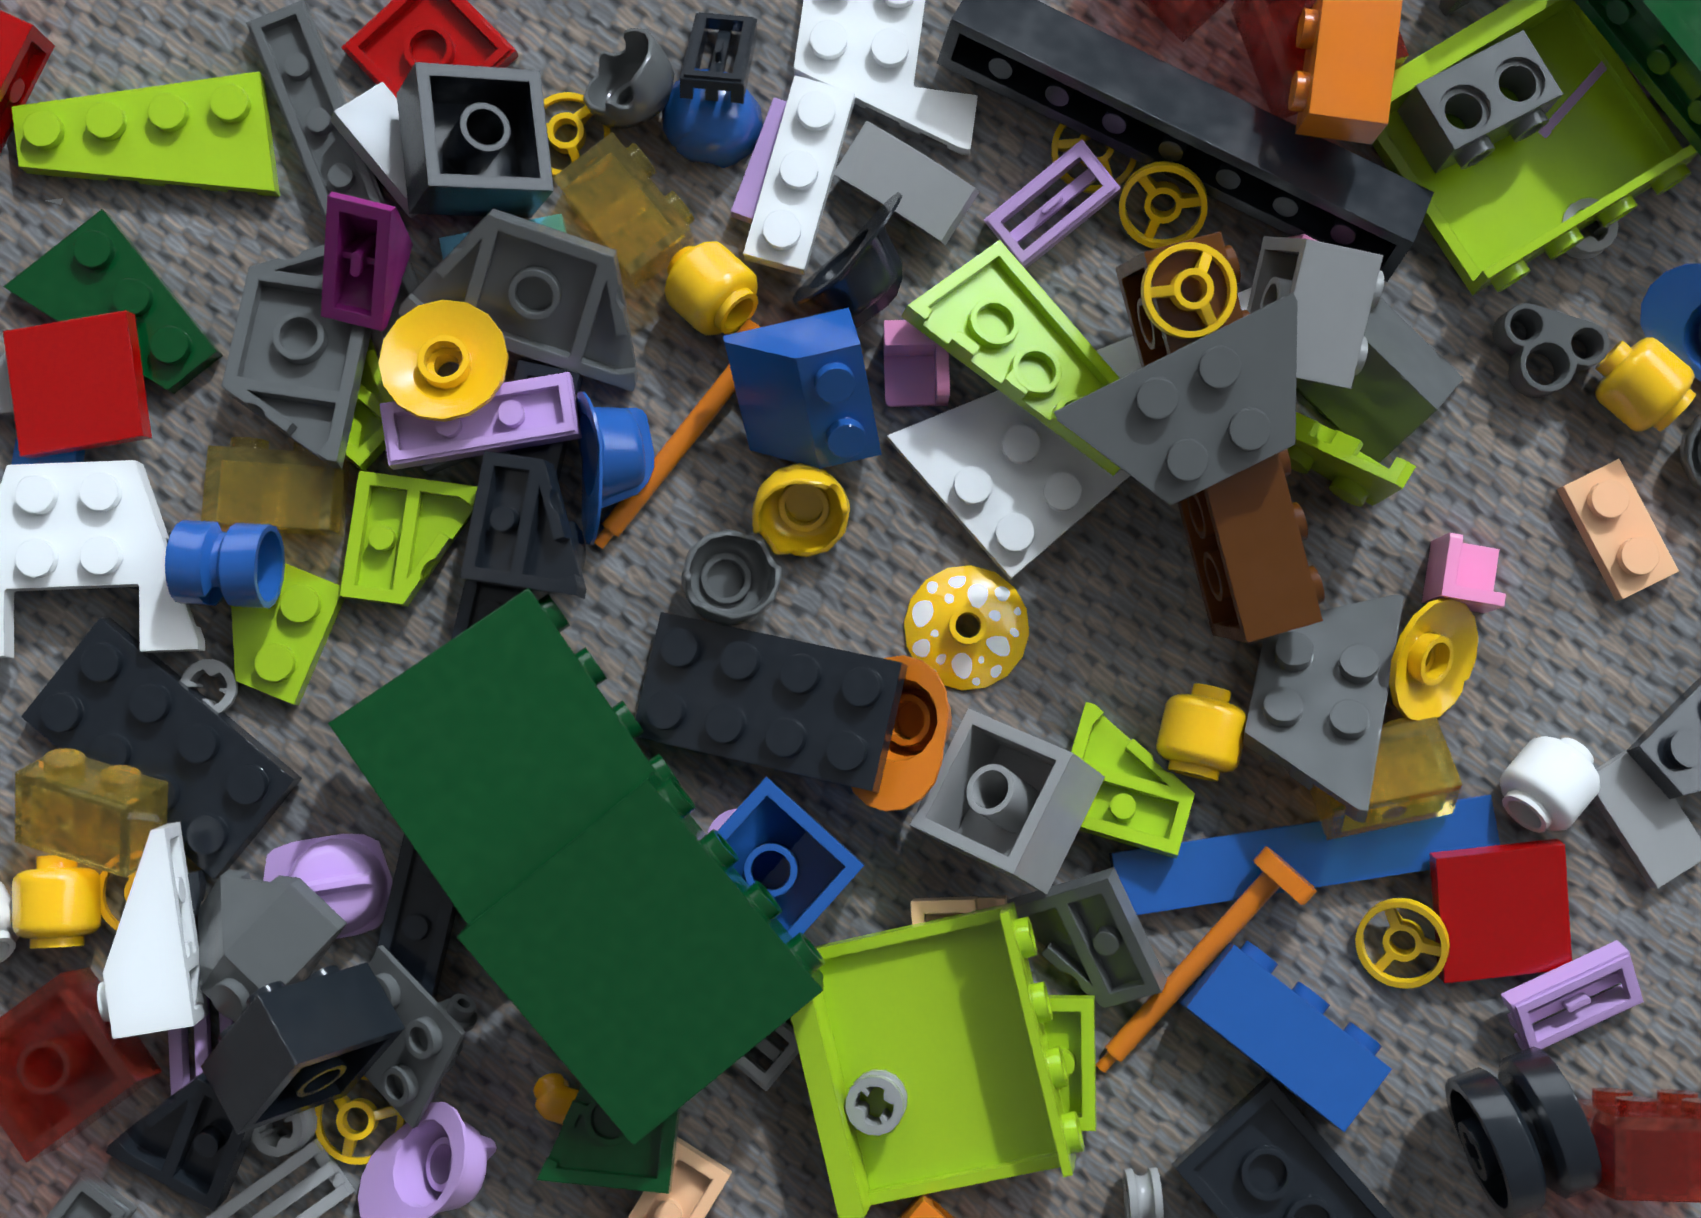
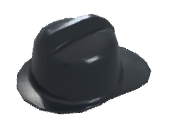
(862, 274)

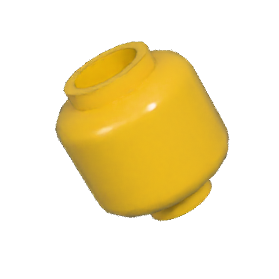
(711, 288)
(1644, 384)
(1202, 733)
(56, 903)

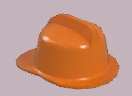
(916, 740)

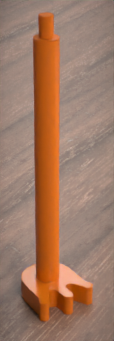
(673, 451)
(1275, 874)

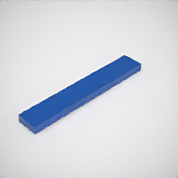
(1224, 866)

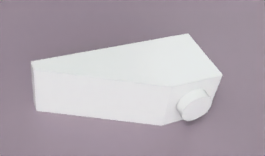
(155, 953)

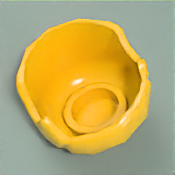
(800, 511)

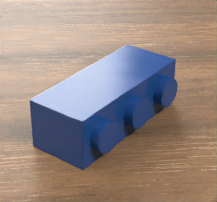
(1287, 1033)

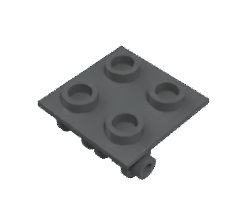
(427, 1047)

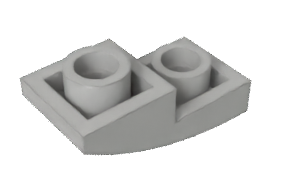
(931, 195)

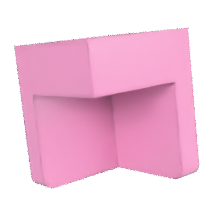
(914, 367)
(1462, 574)

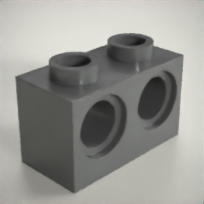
(1474, 96)

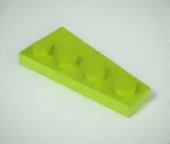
(174, 134)
(1014, 339)

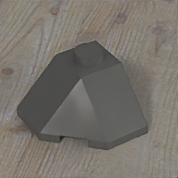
(260, 936)

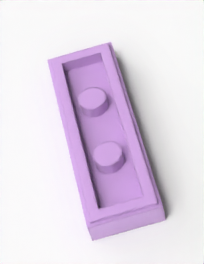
(516, 418)

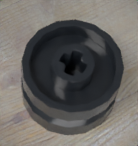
(1523, 1132)

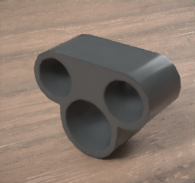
(1551, 336)

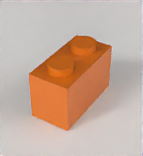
(1346, 68)

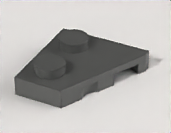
(1095, 937)

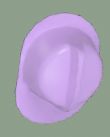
(341, 870)
(425, 1167)

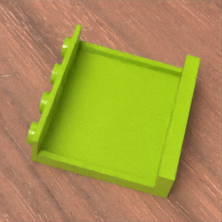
(1515, 198)
(965, 1034)

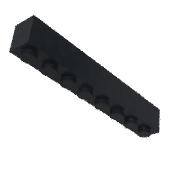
(1172, 116)

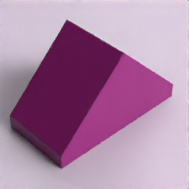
(362, 260)

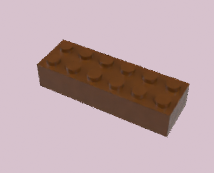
(1244, 528)

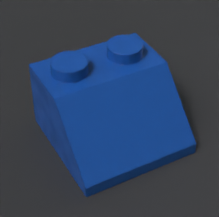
(805, 390)
(788, 855)

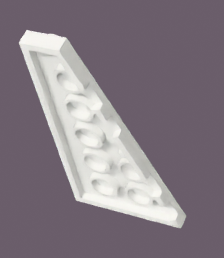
(1009, 473)

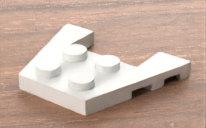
(875, 53)
(88, 531)

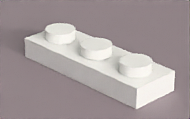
(799, 175)

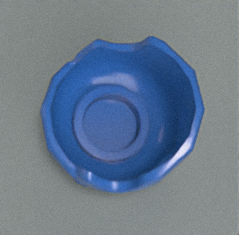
(712, 130)

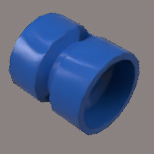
(232, 565)

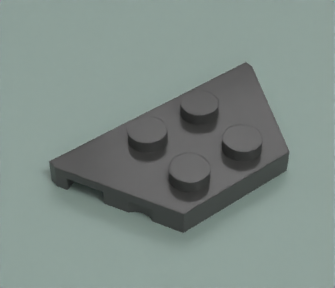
(544, 291)
(291, 361)
(1200, 407)
(1325, 699)

